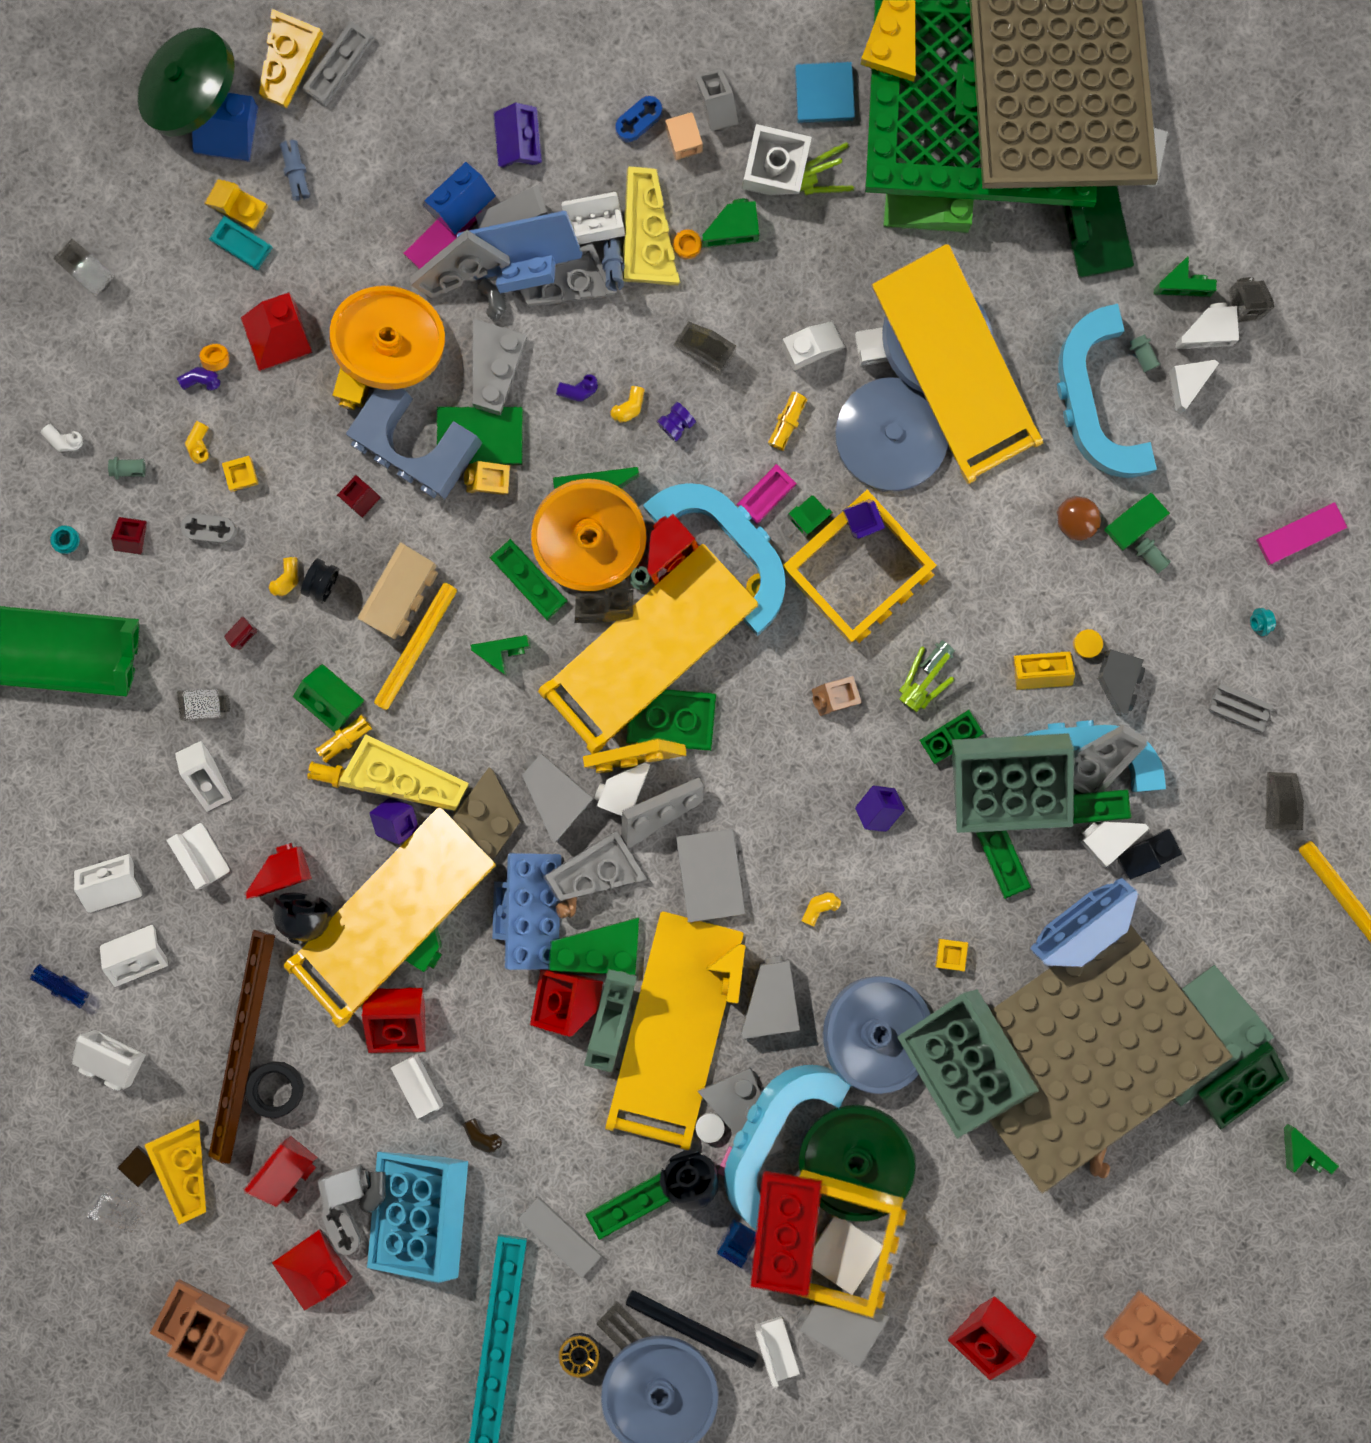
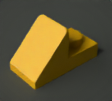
(233, 202)
(732, 963)

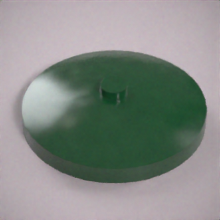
(186, 82)
(861, 1149)

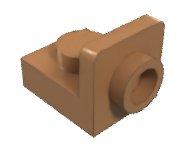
(836, 695)

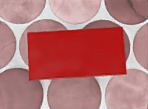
(786, 1233)

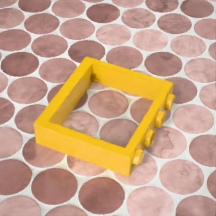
(882, 612)
(875, 1200)

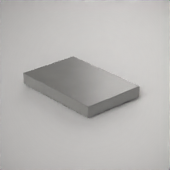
(710, 875)

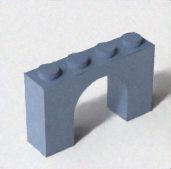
(435, 471)

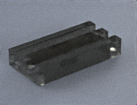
(628, 1318)

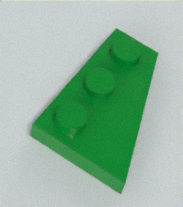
(598, 949)

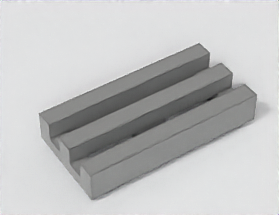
(1263, 717)

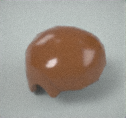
(1078, 518)

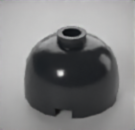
(301, 918)
(689, 1180)

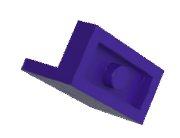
(517, 135)

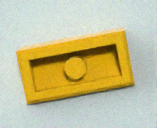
(1044, 670)

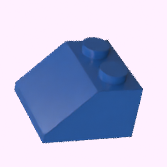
(229, 130)
(459, 198)

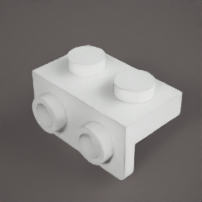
(595, 217)

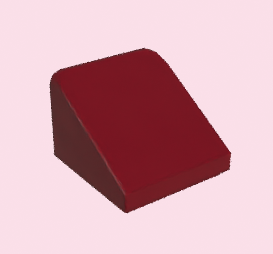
(358, 496)
(129, 535)
(240, 633)

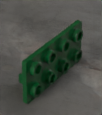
(1099, 235)

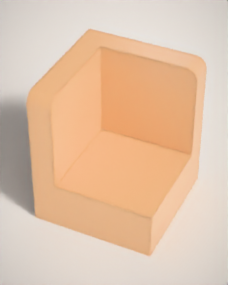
(684, 136)

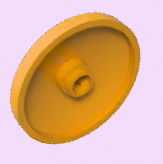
(387, 337)
(588, 535)

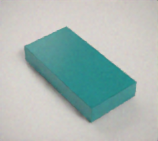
(240, 243)

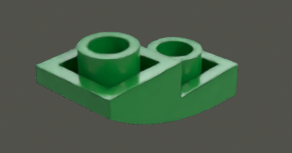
(1137, 521)
(939, 742)

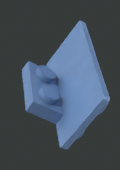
(533, 249)
(526, 911)

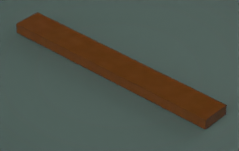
(241, 1046)

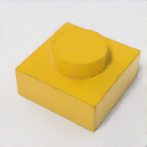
(240, 473)
(951, 954)

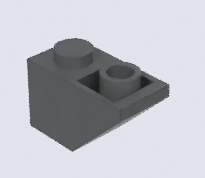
(1118, 679)

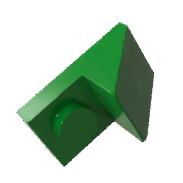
(1179, 284)
(493, 650)
(1299, 1148)

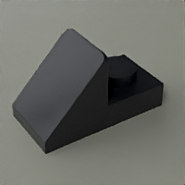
(1149, 854)

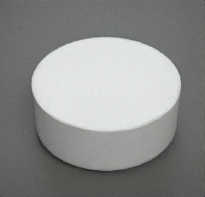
(709, 1127)

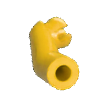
(630, 408)
(195, 444)
(287, 580)
(819, 904)

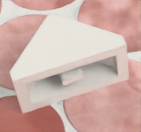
(1188, 380)

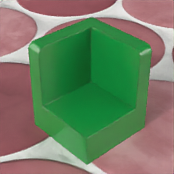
(809, 515)

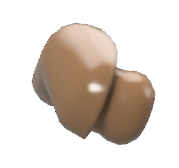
(567, 908)
(1097, 1167)

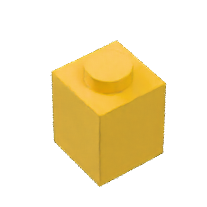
(349, 392)

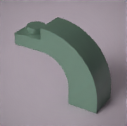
(610, 1020)

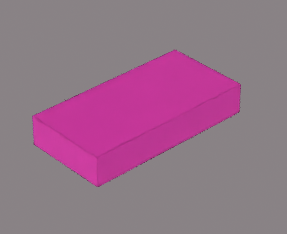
(767, 493)

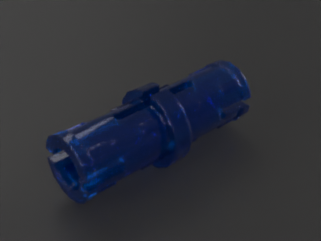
(59, 986)

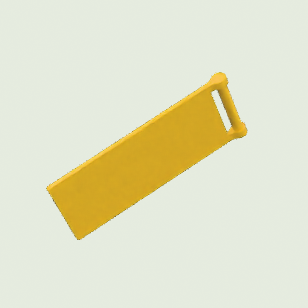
(955, 360)
(653, 648)
(392, 914)
(673, 1029)

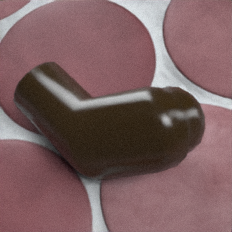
(480, 1140)

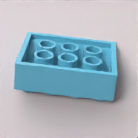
(422, 1216)

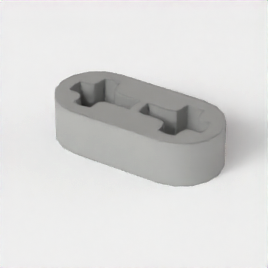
(208, 535)
(334, 1229)

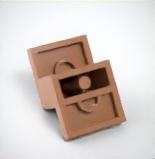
(199, 1330)
(1152, 1337)

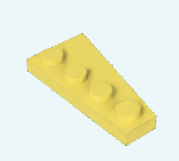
(646, 238)
(398, 775)

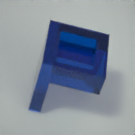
(736, 1243)

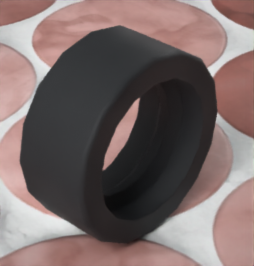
(253, 1095)

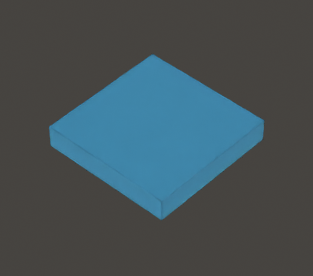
(824, 92)

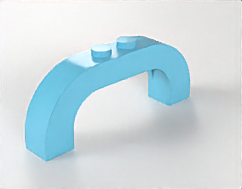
(1081, 410)
(735, 523)
(1145, 769)
(765, 1123)

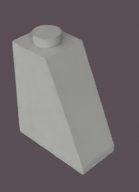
(519, 207)
(555, 795)
(772, 1001)
(842, 1330)

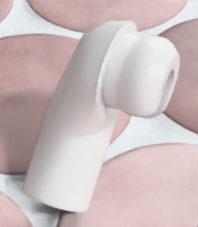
(62, 442)

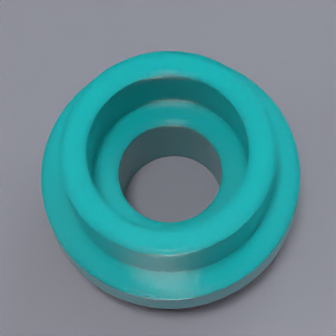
(57, 535)
(1263, 621)

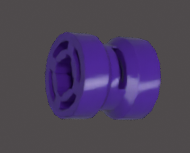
(676, 421)

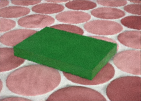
(499, 434)
(677, 718)

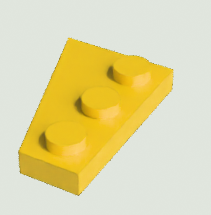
(893, 40)
(180, 1170)

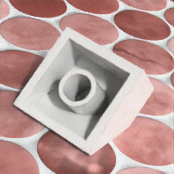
(776, 161)
(107, 1059)

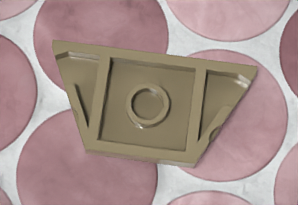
(488, 815)

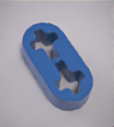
(634, 114)

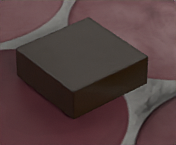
(137, 1166)

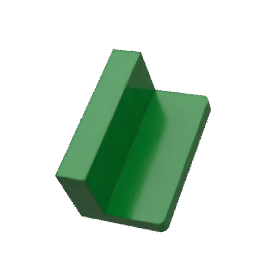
(327, 697)

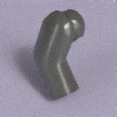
(496, 301)
(375, 1194)

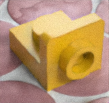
(487, 478)

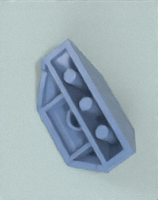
(1087, 926)

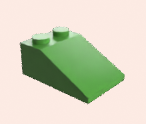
(928, 212)

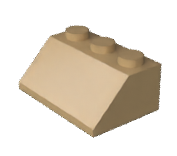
(398, 592)

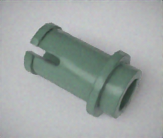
(1144, 353)
(126, 468)
(1152, 555)
(639, 585)
(936, 655)

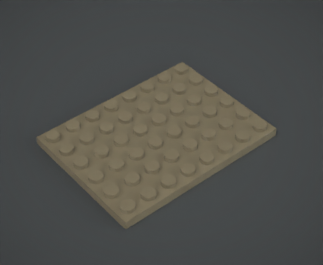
(1062, 93)
(1104, 1054)

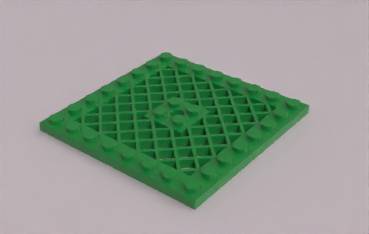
(937, 178)

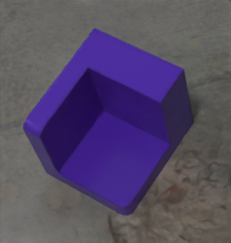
(863, 518)
(879, 808)
(394, 821)

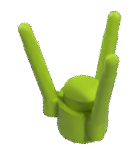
(810, 171)
(914, 695)

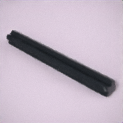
(692, 1329)

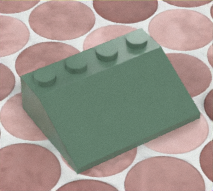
(1013, 782)
(1230, 1020)
(967, 1063)

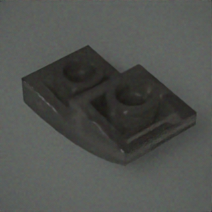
(610, 607)

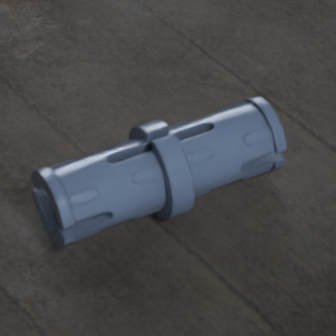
(294, 170)
(613, 264)

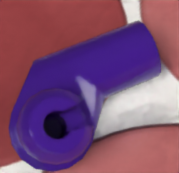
(201, 376)
(580, 391)

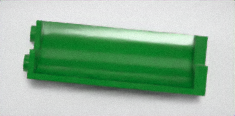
(67, 651)

